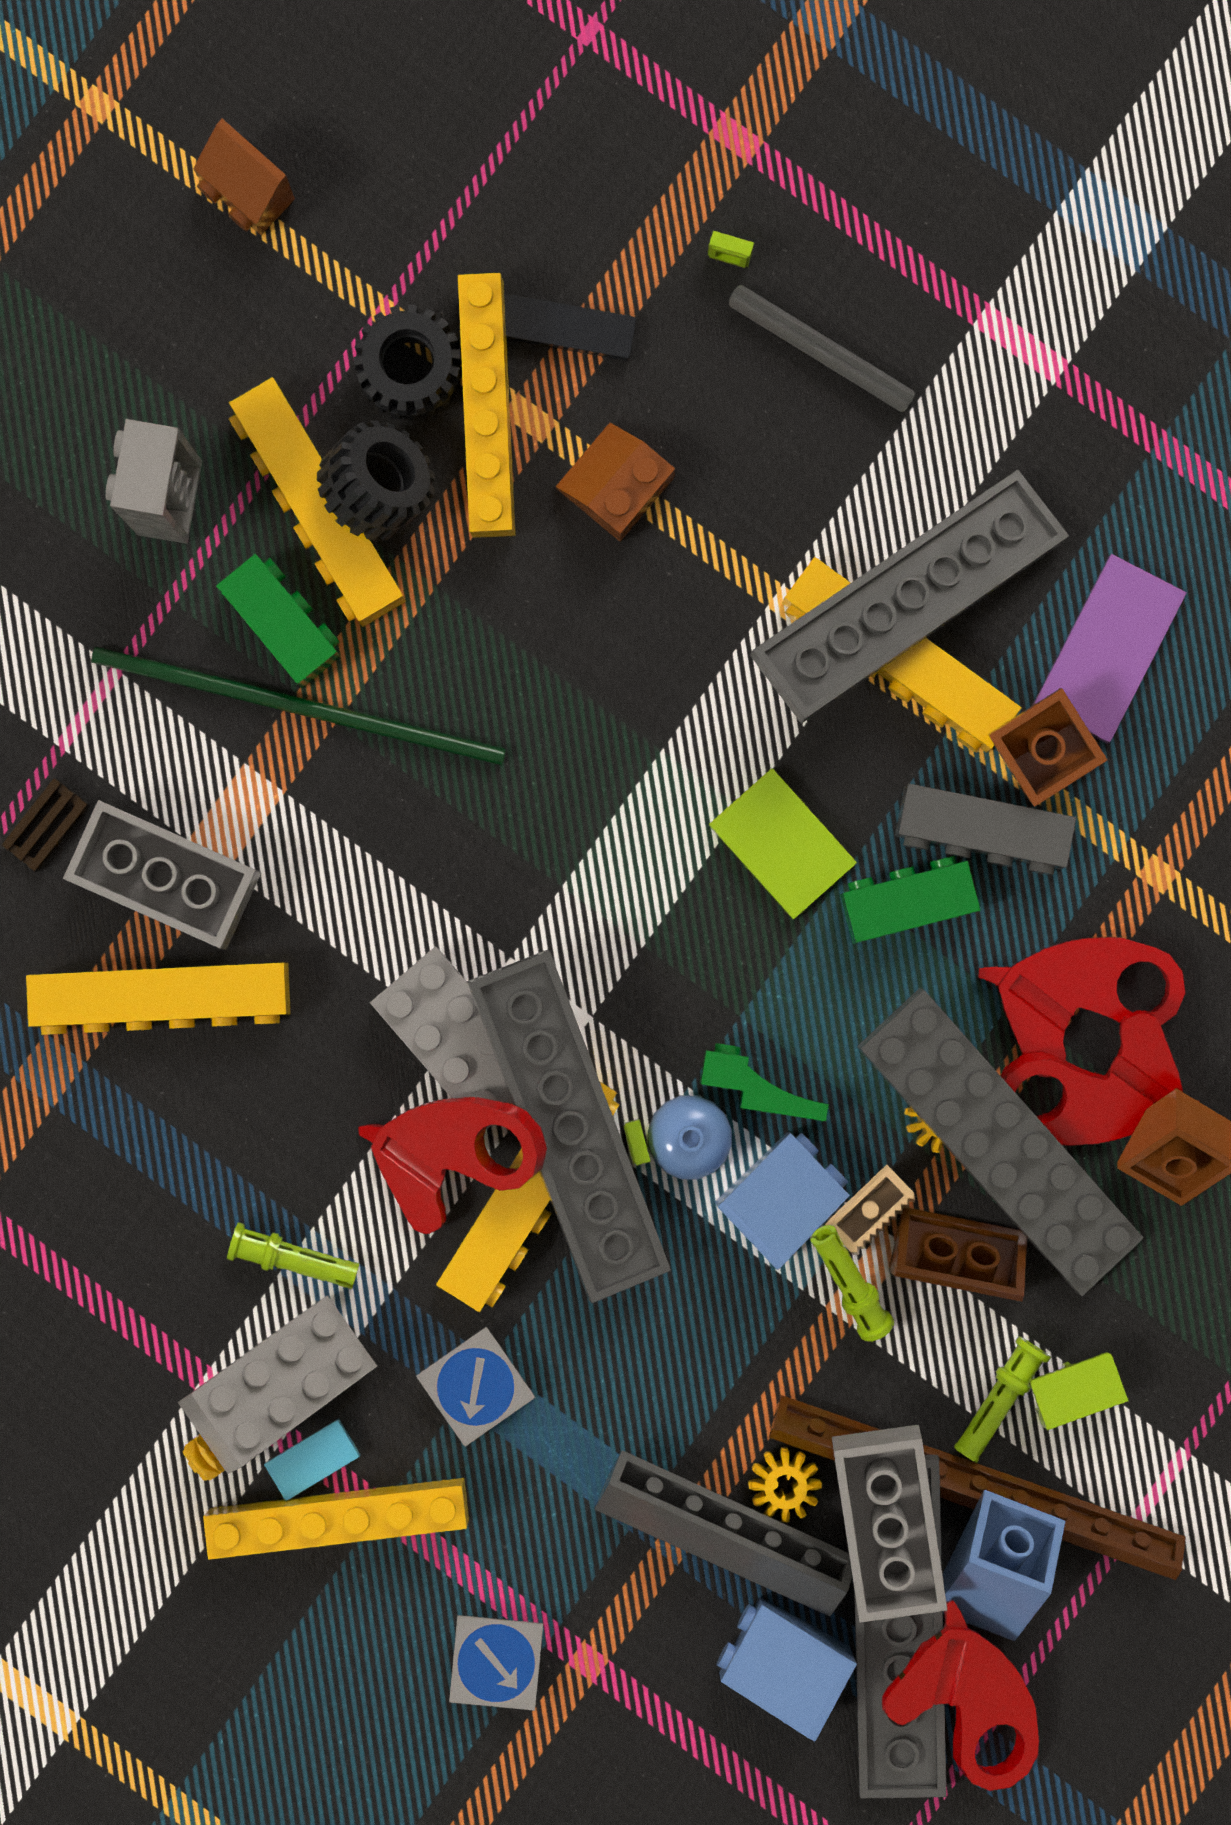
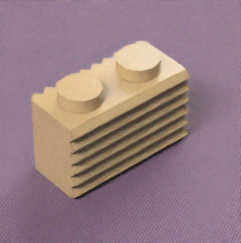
(871, 1209)

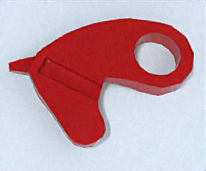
(1081, 973)
(1108, 1105)
(449, 1135)
(984, 1686)

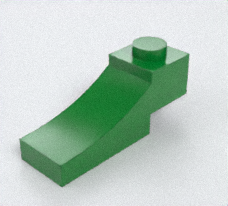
(729, 1070)

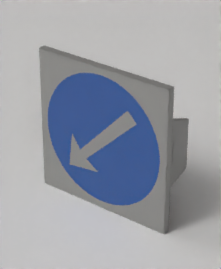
(475, 1386)
(496, 1662)

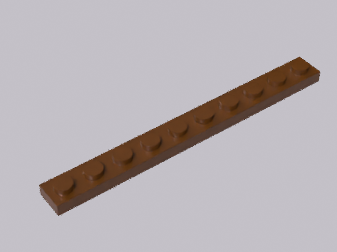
(965, 1481)

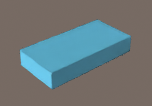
(312, 1459)

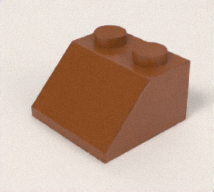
(242, 179)
(616, 480)
(1047, 747)
(1179, 1148)

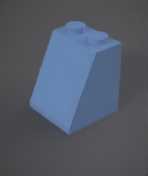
(783, 1198)
(1003, 1565)
(786, 1667)

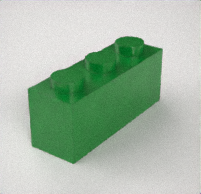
(280, 619)
(909, 899)

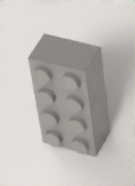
(154, 480)
(162, 875)
(443, 1029)
(277, 1385)
(889, 1523)

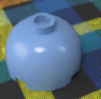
(689, 1137)

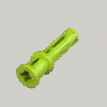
(273, 1252)
(858, 1296)
(1011, 1382)

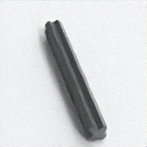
(821, 348)

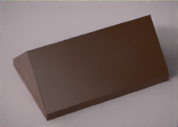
(960, 1254)

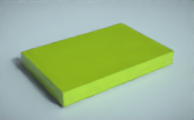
(782, 843)

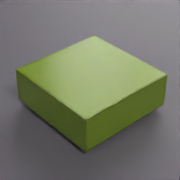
(730, 249)
(636, 1142)

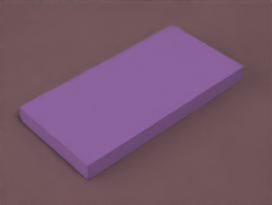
(1113, 644)

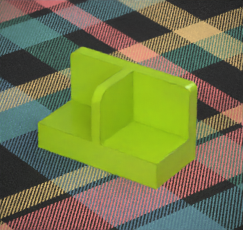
(1077, 1390)

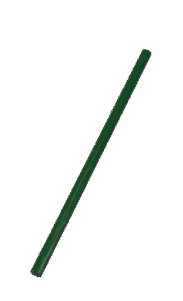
(298, 705)

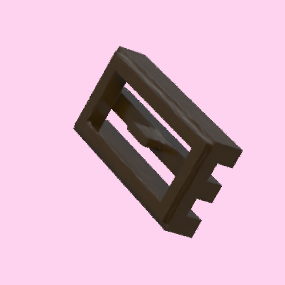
(33, 813)

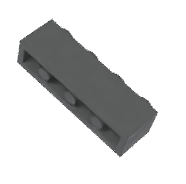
(986, 828)

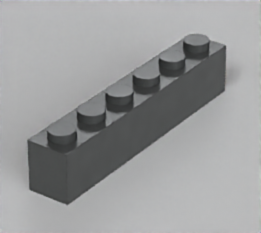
(726, 1533)

